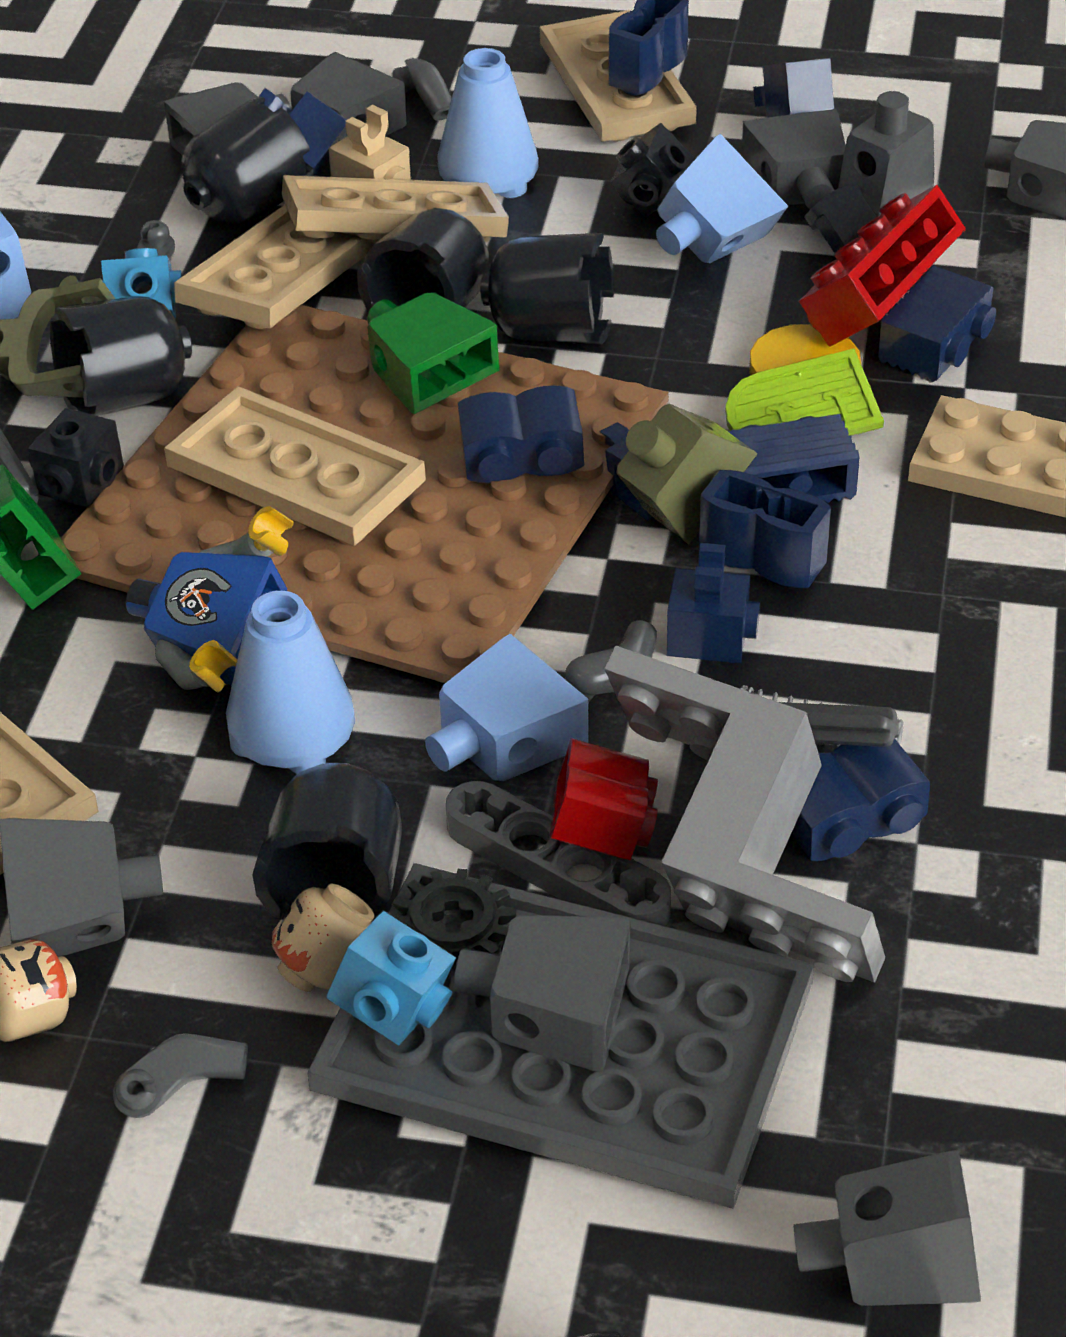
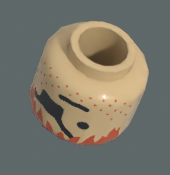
(317, 934)
(33, 989)

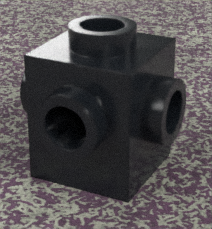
(650, 168)
(76, 457)

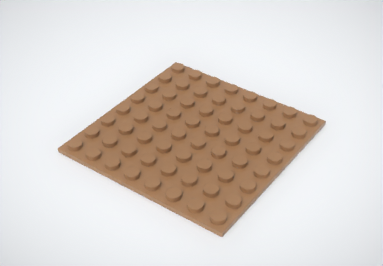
(438, 572)

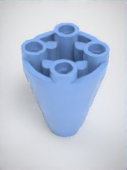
(487, 128)
(286, 689)

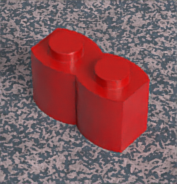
(604, 800)

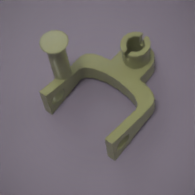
(22, 338)

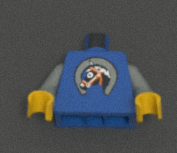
(205, 600)

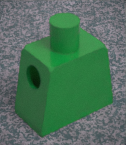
(430, 348)
(26, 522)

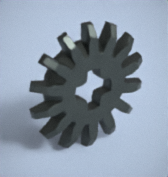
(462, 895)

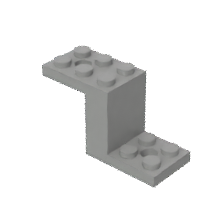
(743, 815)

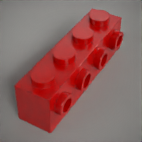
(880, 264)

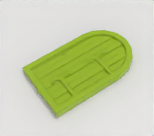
(805, 389)

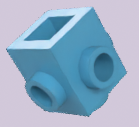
(138, 269)
(392, 979)

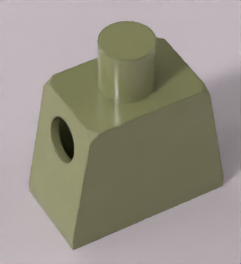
(674, 463)

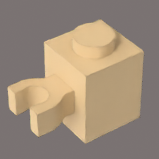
(368, 151)

